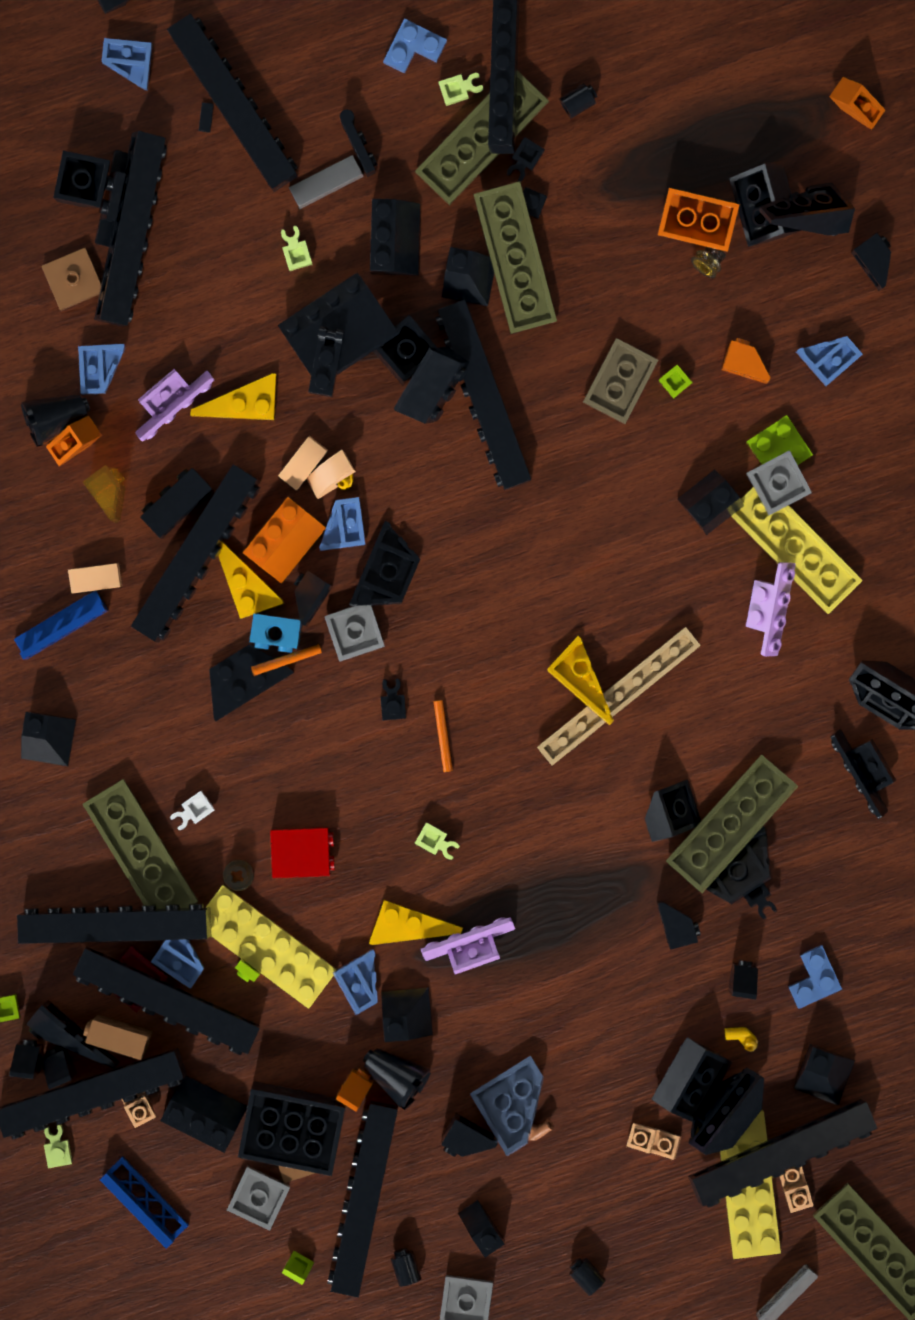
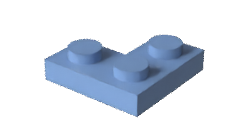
(413, 39)
(821, 979)

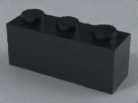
(175, 502)

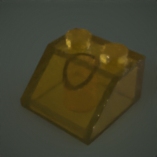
(107, 490)

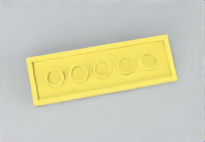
(790, 539)
(268, 947)
(753, 1211)

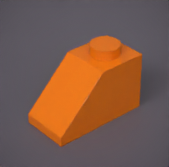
(857, 102)
(745, 361)
(73, 440)
(354, 1089)

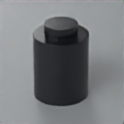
(578, 100)
(405, 1267)
(586, 1275)

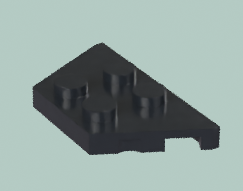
(386, 571)
(235, 684)
(745, 871)

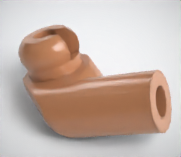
(540, 1130)

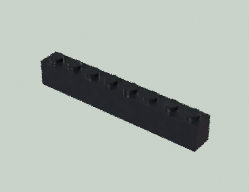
(503, 76)
(232, 102)
(130, 229)
(484, 396)
(196, 553)
(114, 925)
(166, 1000)
(91, 1093)
(782, 1152)
(364, 1198)

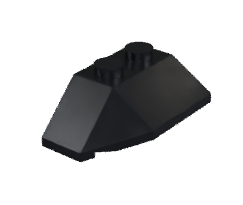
(885, 692)
(728, 1112)

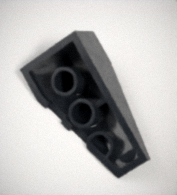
(817, 210)
(59, 1029)

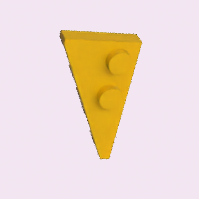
(248, 402)
(247, 589)
(577, 675)
(404, 924)

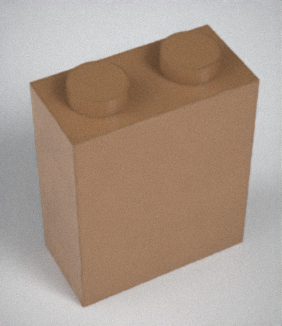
(117, 1036)

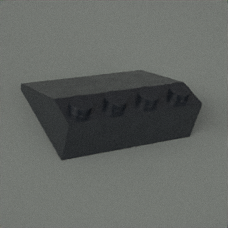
(347, 308)
(292, 1128)

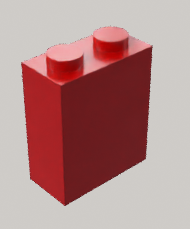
(301, 852)

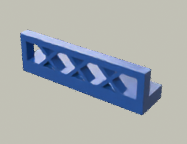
(60, 625)
(140, 1211)

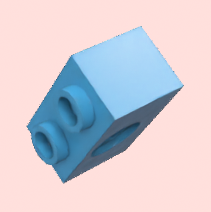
(290, 632)

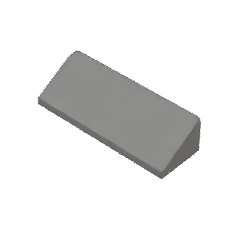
(326, 182)
(787, 1294)

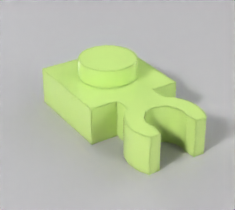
(456, 89)
(296, 252)
(433, 840)
(58, 1150)

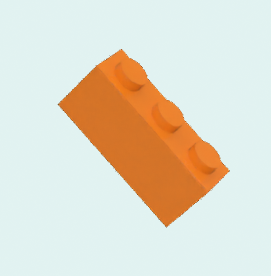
(698, 219)
(284, 540)

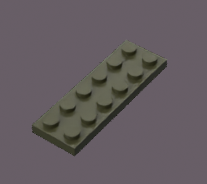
(466, 149)
(515, 257)
(731, 823)
(138, 848)
(871, 1246)

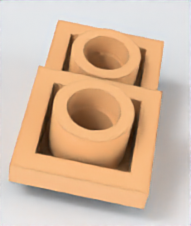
(303, 463)
(329, 473)
(95, 578)
(139, 1109)
(653, 1141)
(796, 1189)

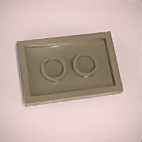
(620, 381)

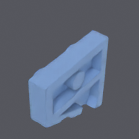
(129, 59)
(830, 358)
(98, 366)
(344, 526)
(179, 961)
(358, 982)

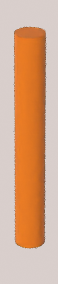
(287, 659)
(443, 736)

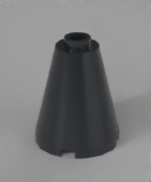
(52, 415)
(396, 1075)

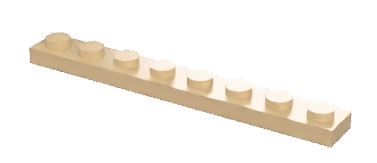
(620, 695)

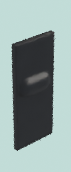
(206, 117)

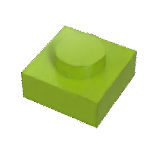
(675, 381)
(246, 971)
(9, 1008)
(297, 1267)

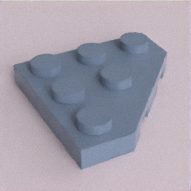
(511, 1104)

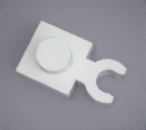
(195, 809)

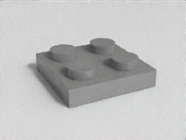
(779, 483)
(354, 631)
(258, 1198)
(466, 1298)

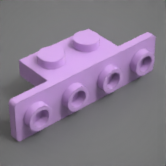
(168, 398)
(770, 606)
(470, 948)

